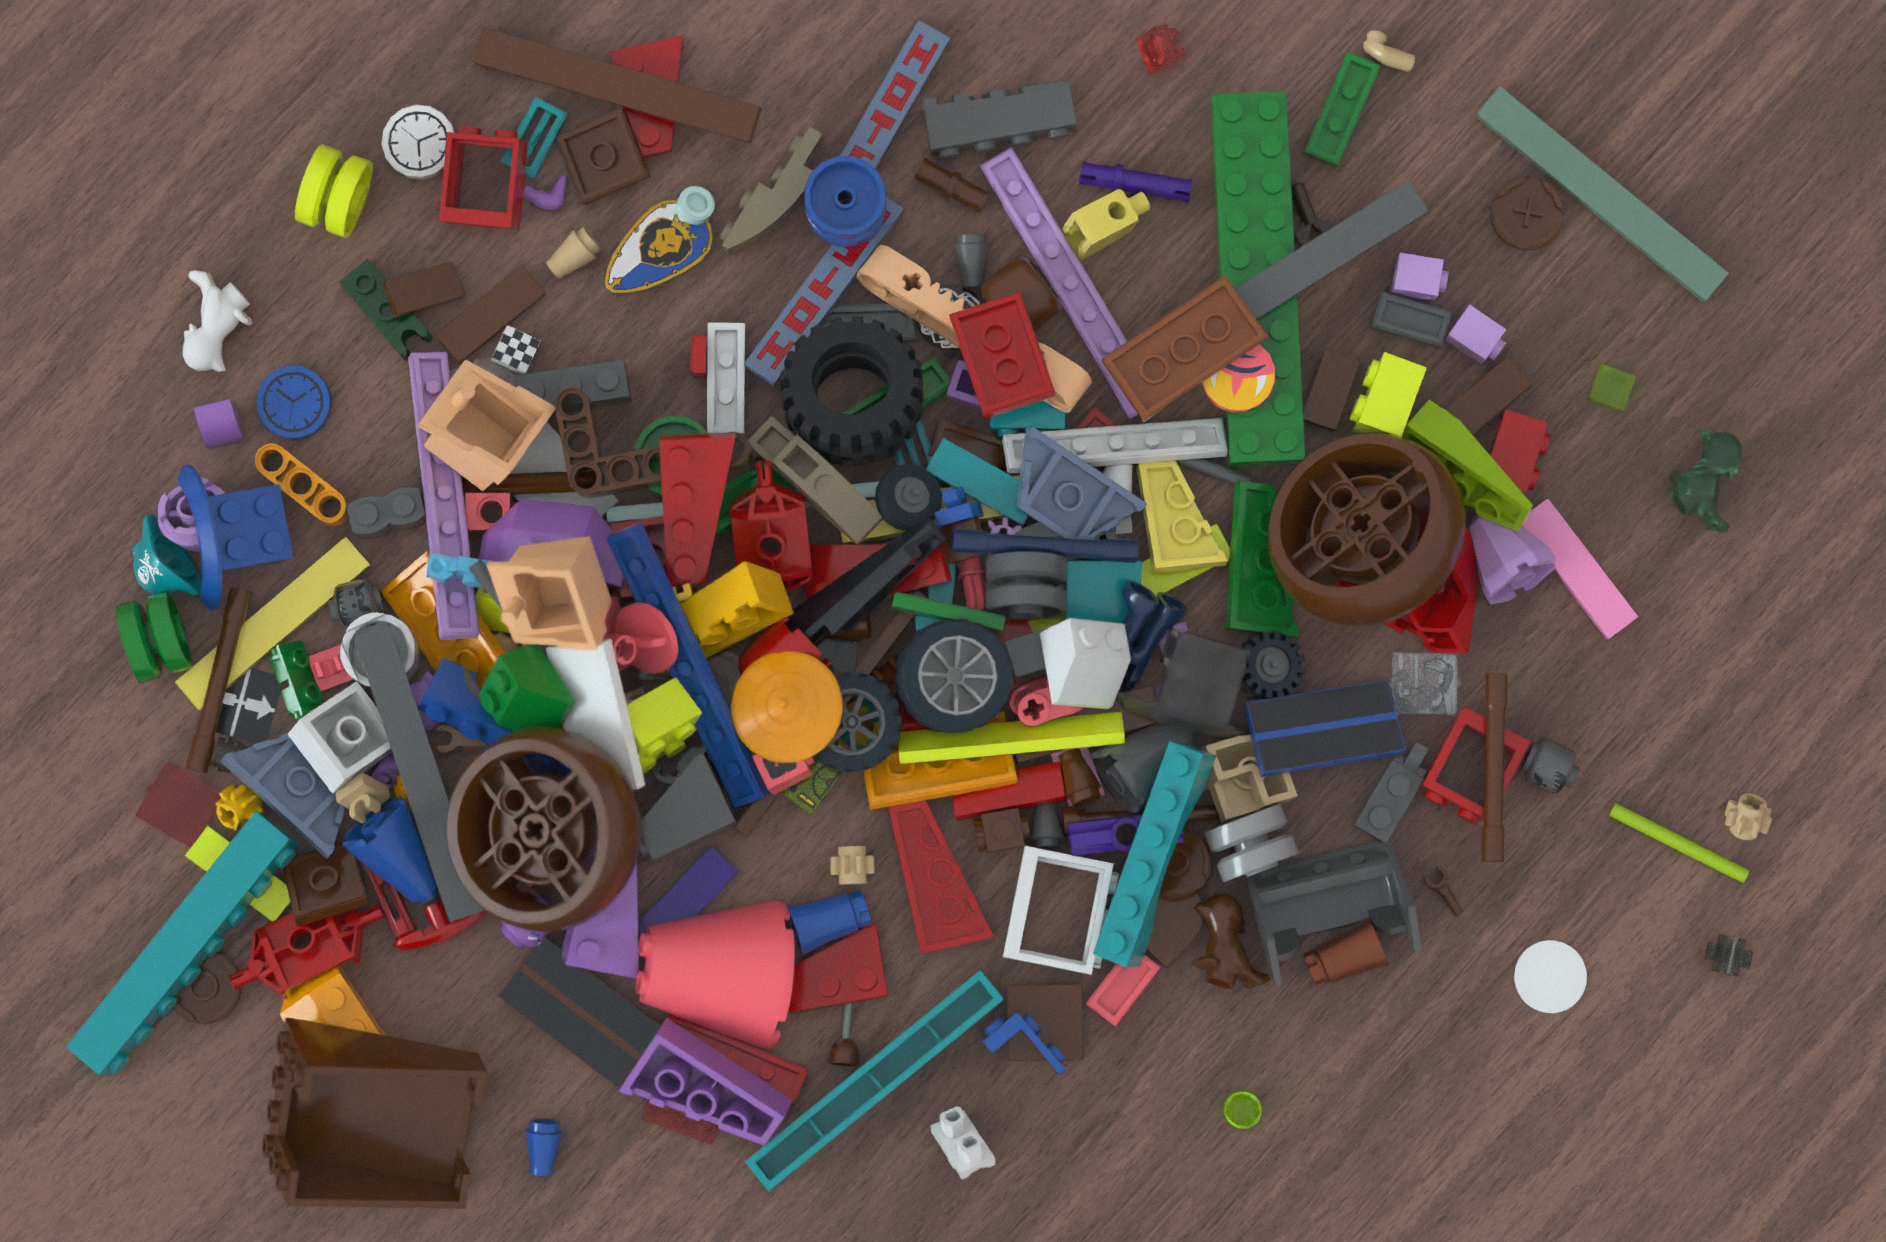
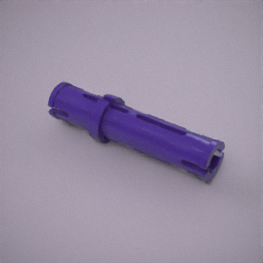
(1133, 181)

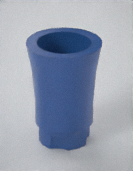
(828, 919)

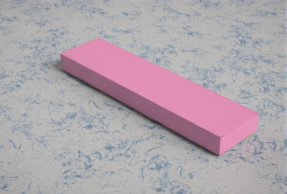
(1580, 571)

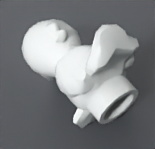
(220, 315)

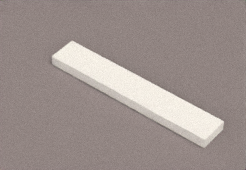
(1131, 443)

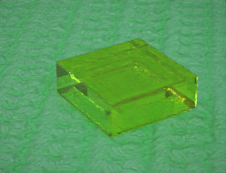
(1611, 388)

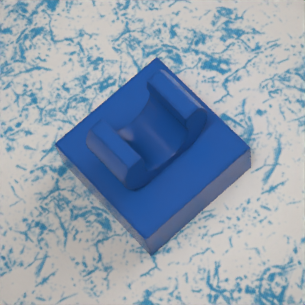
(957, 507)

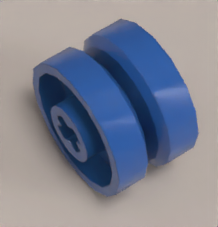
(845, 223)

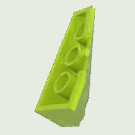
(1474, 470)

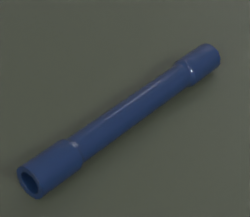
(982, 542)

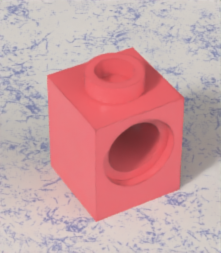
(477, 503)

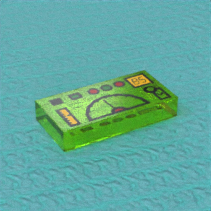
(812, 791)

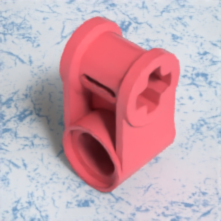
(1041, 706)

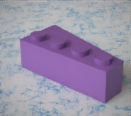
(705, 1085)

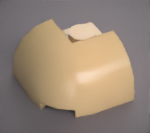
(1237, 780)

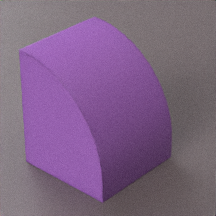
(961, 388)
(219, 424)

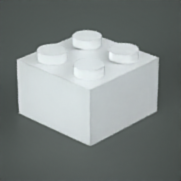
(342, 737)

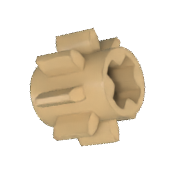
(1748, 816)
(852, 865)

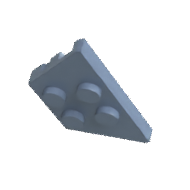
(1069, 492)
(290, 788)

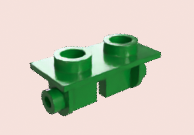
(292, 664)

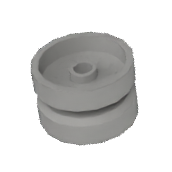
(1252, 845)

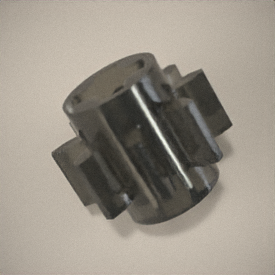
(1728, 955)

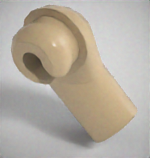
(1387, 55)

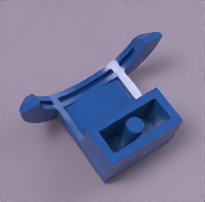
(234, 530)

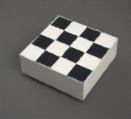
(515, 350)

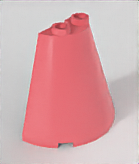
(723, 970)

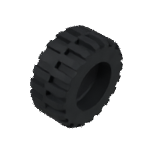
(845, 347)

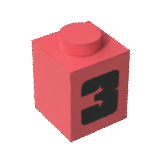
(783, 775)

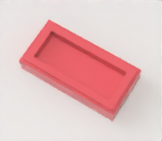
(1121, 989)

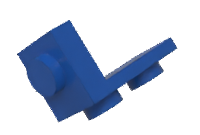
(1002, 1031)

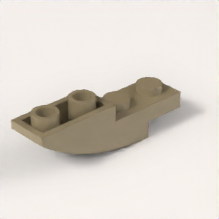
(767, 207)
(816, 480)

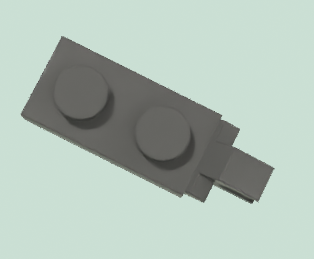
(1392, 794)

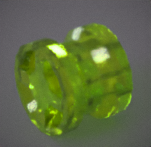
(1247, 1112)

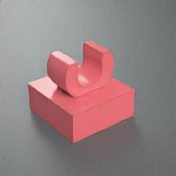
(329, 669)

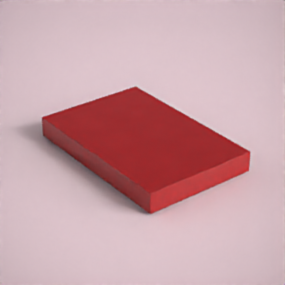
(1002, 355)

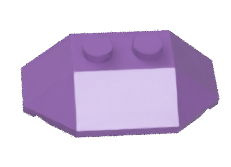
(551, 521)

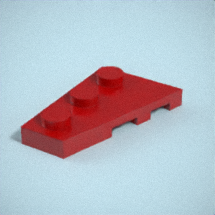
(659, 60)

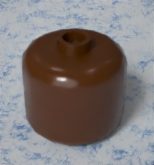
(1023, 276)

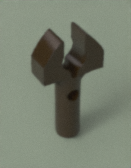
(1307, 215)

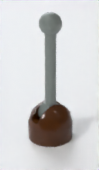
(845, 1051)

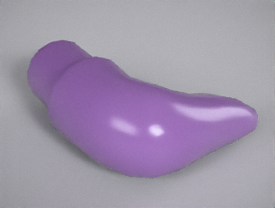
(546, 200)

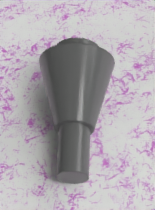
(1046, 828)

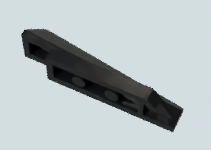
(863, 587)

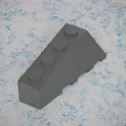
(999, 119)

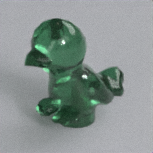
(1700, 485)

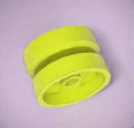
(333, 191)

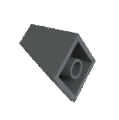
(686, 813)

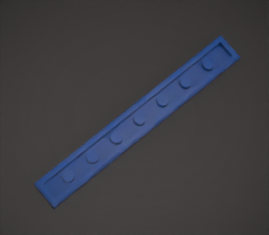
(715, 725)

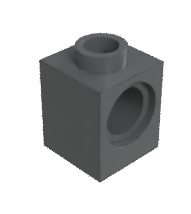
(1026, 656)

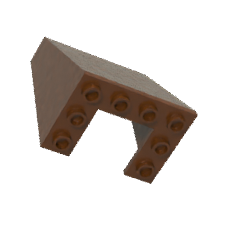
(369, 1119)

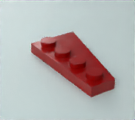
(692, 494)
(835, 560)
(937, 891)

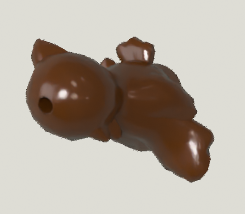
(1224, 954)

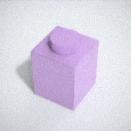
(1477, 335)

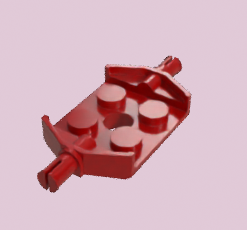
(775, 513)
(283, 967)

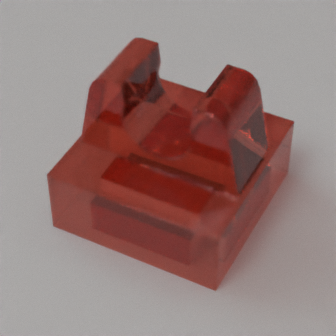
(1159, 48)

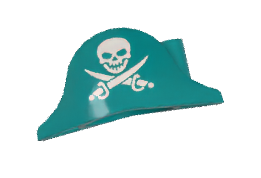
(162, 563)

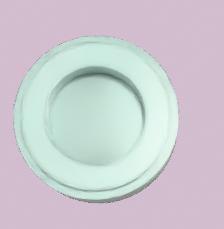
(695, 205)

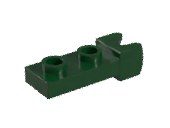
(366, 289)

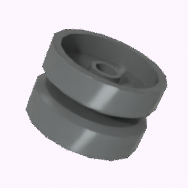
(1027, 585)

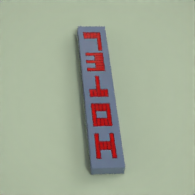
(896, 95)
(815, 300)

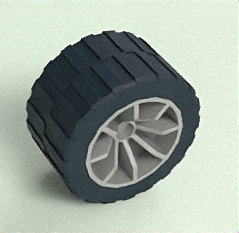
(953, 676)

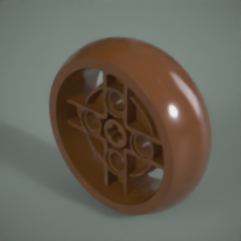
(1366, 529)
(486, 839)

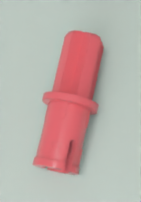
(973, 583)

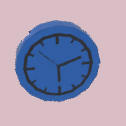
(293, 402)

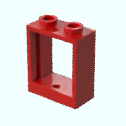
(452, 178)
(1475, 723)

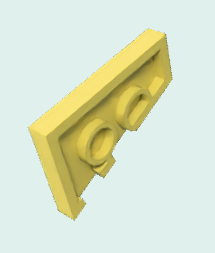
(1173, 522)

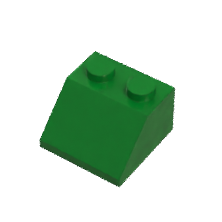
(526, 691)

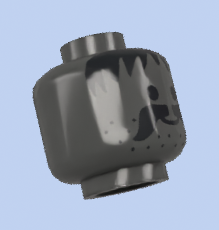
(355, 600)
(1550, 766)

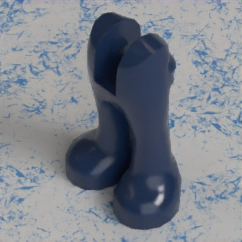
(1141, 604)

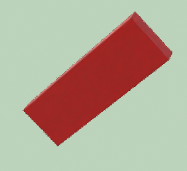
(1035, 787)

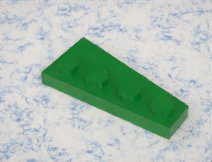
(1254, 593)

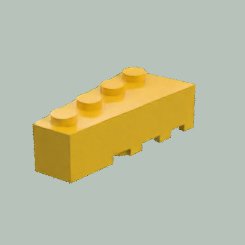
(736, 607)

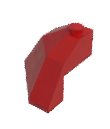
(1448, 615)

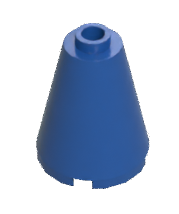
(394, 850)

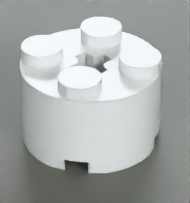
(403, 635)

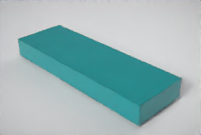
(978, 478)

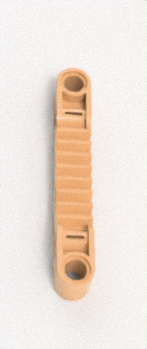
(897, 283)

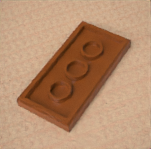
(1184, 348)

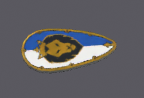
(656, 251)

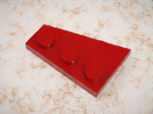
(840, 974)

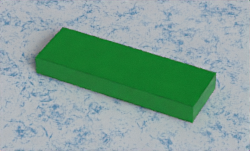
(1342, 109)
(943, 611)

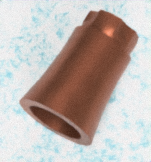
(1346, 955)

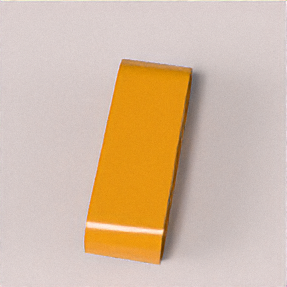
(287, 476)

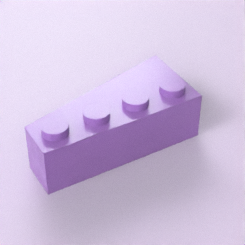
(610, 939)

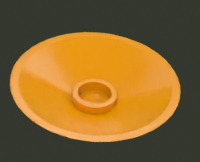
(786, 706)

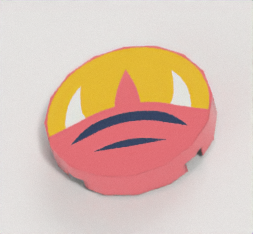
(1243, 382)

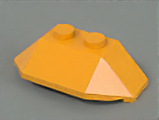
(330, 1001)

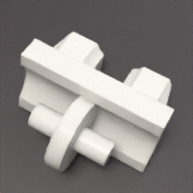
(961, 1142)

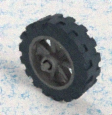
(887, 734)

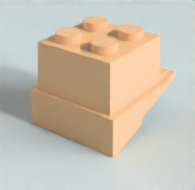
(483, 424)
(553, 594)

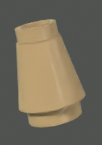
(574, 253)

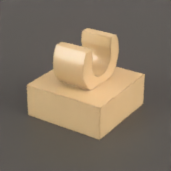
(362, 796)

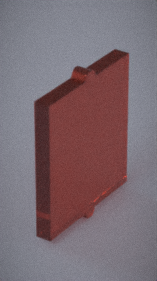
(178, 805)

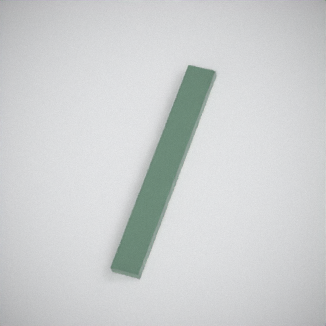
(1602, 194)

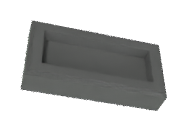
(1411, 319)

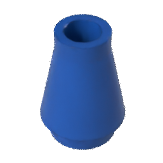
(543, 1143)

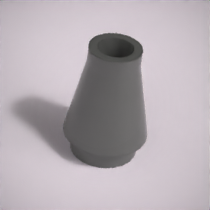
(972, 258)

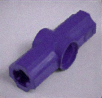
(1100, 834)

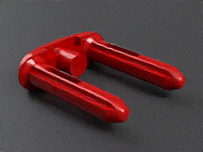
(404, 930)

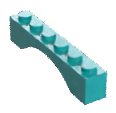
(1134, 904)

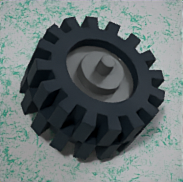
(1272, 666)

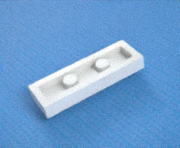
(726, 378)

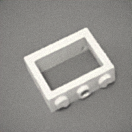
(1106, 885)

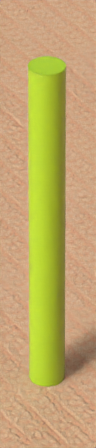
(1679, 843)

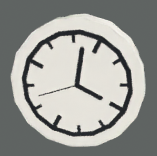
(416, 141)

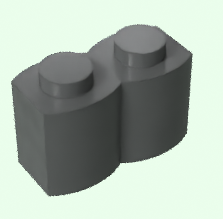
(377, 516)

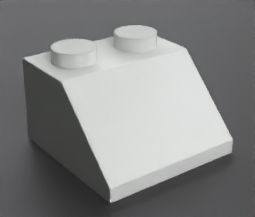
(1085, 662)

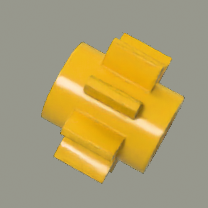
(237, 806)

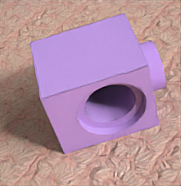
(1419, 277)

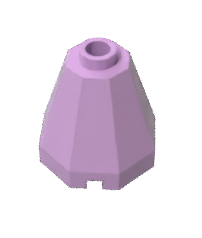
(1508, 559)

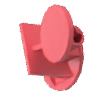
(640, 637)

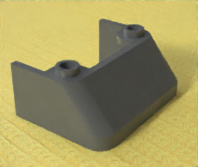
(1329, 894)

